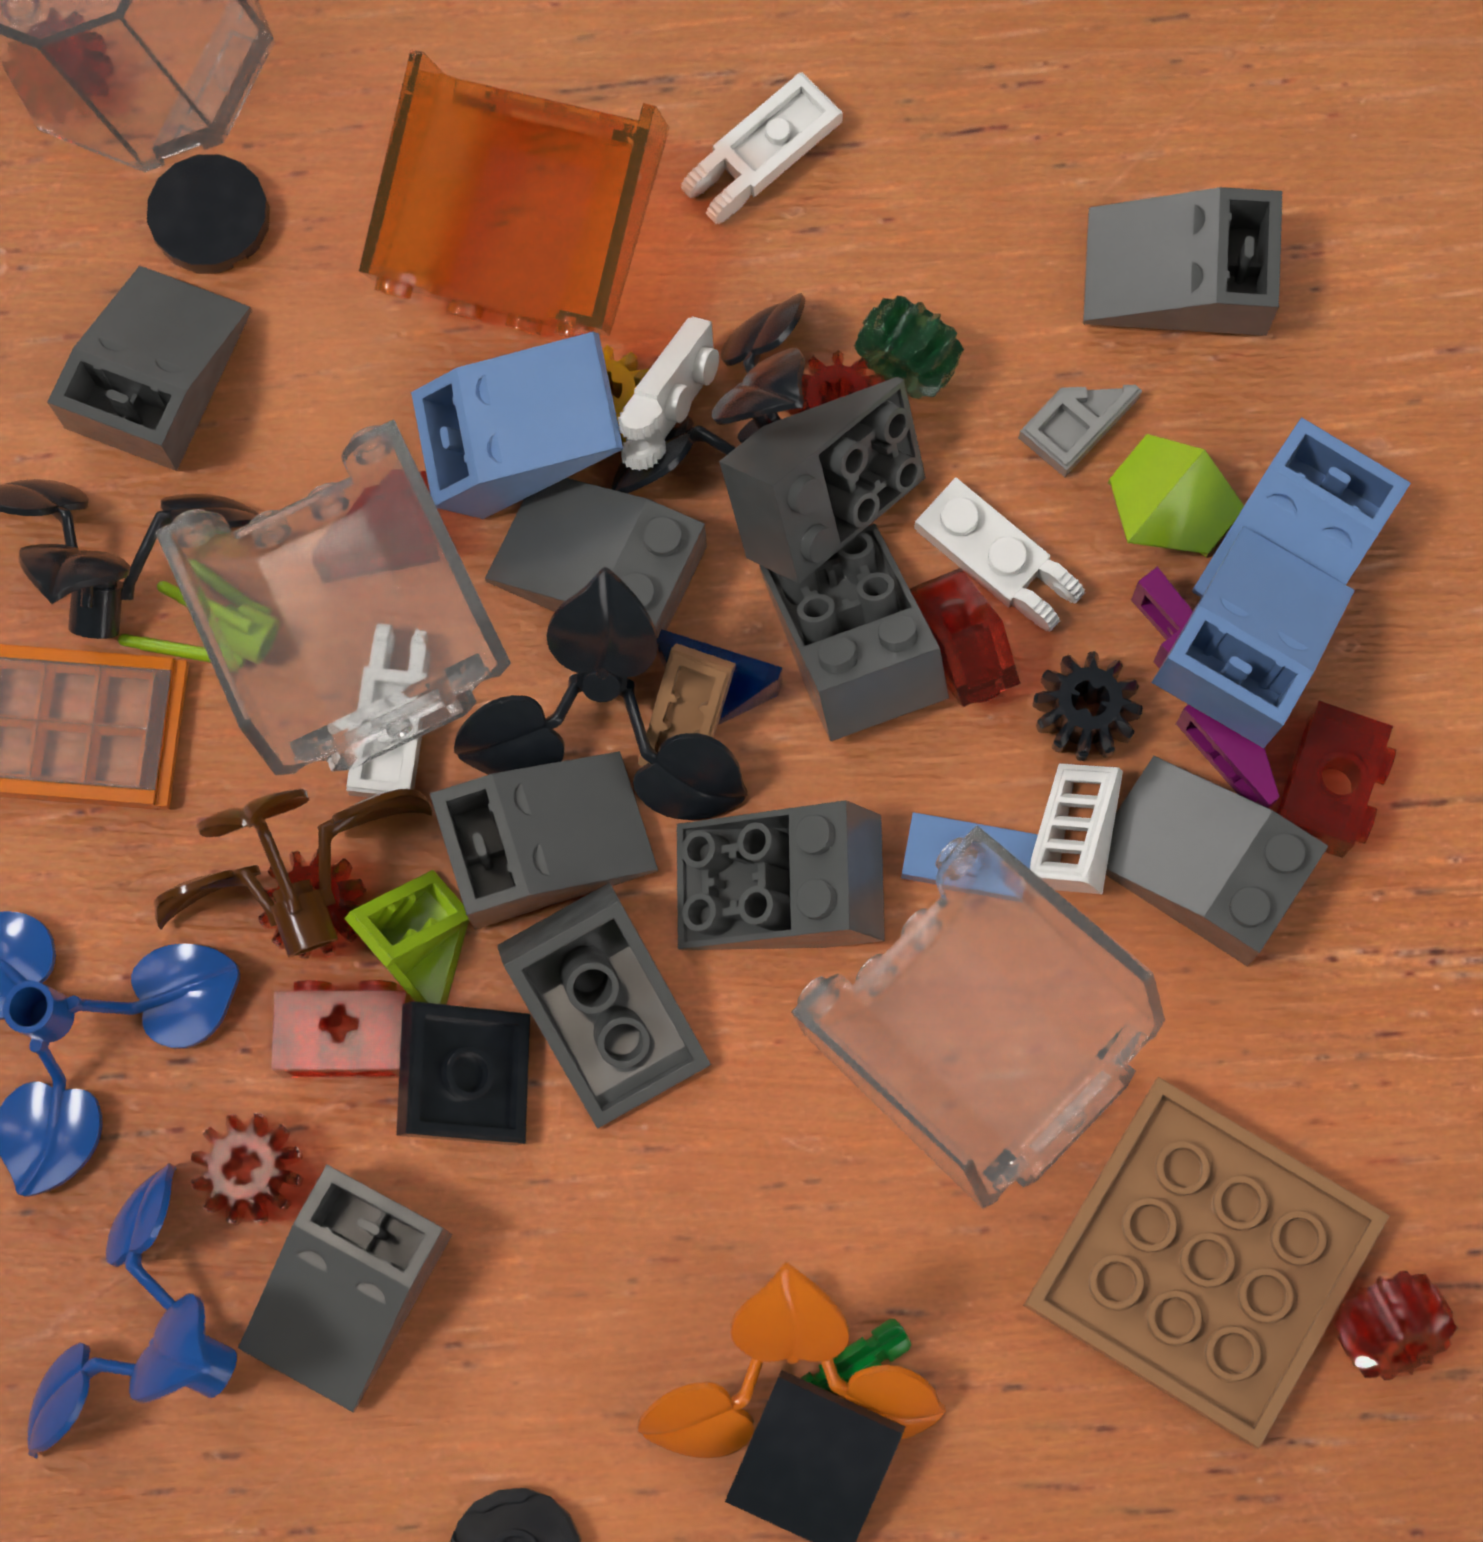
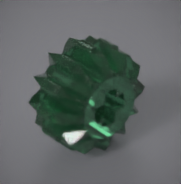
(909, 344)

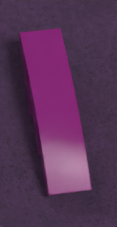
(1232, 755)

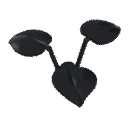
(765, 390)
(95, 575)
(605, 640)

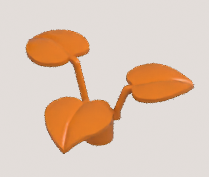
(781, 1322)

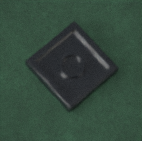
(463, 1074)

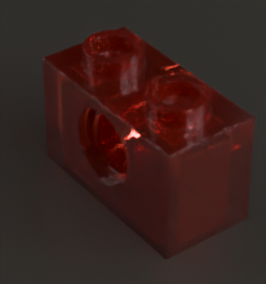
(1345, 743)

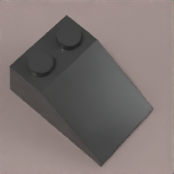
(579, 528)
(1209, 857)
(602, 1005)

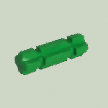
(887, 1342)

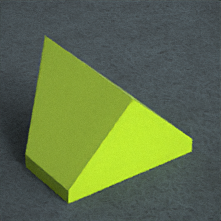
(1173, 497)
(415, 935)

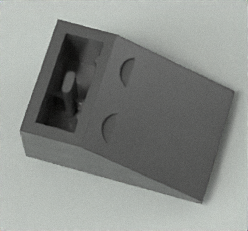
(1186, 262)
(149, 366)
(822, 477)
(859, 638)
(542, 835)
(781, 879)
(342, 1287)

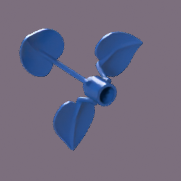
(53, 1130)
(175, 1355)

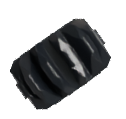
(1080, 725)

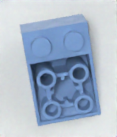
(515, 424)
(1317, 504)
(1254, 638)

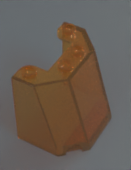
(510, 203)

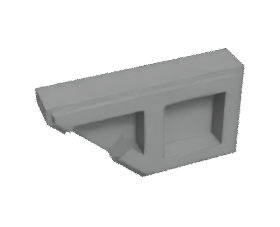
(1075, 423)

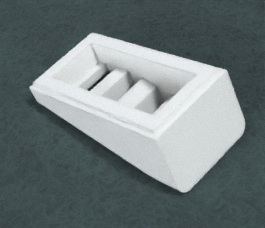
(1090, 872)

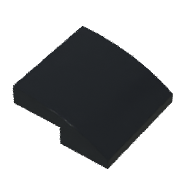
(814, 1462)

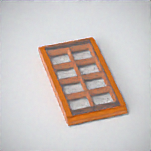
(89, 726)

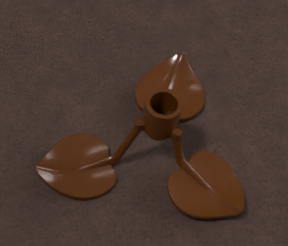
(299, 909)

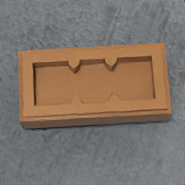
(689, 696)

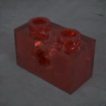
(309, 1050)

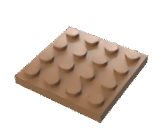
(1207, 1262)

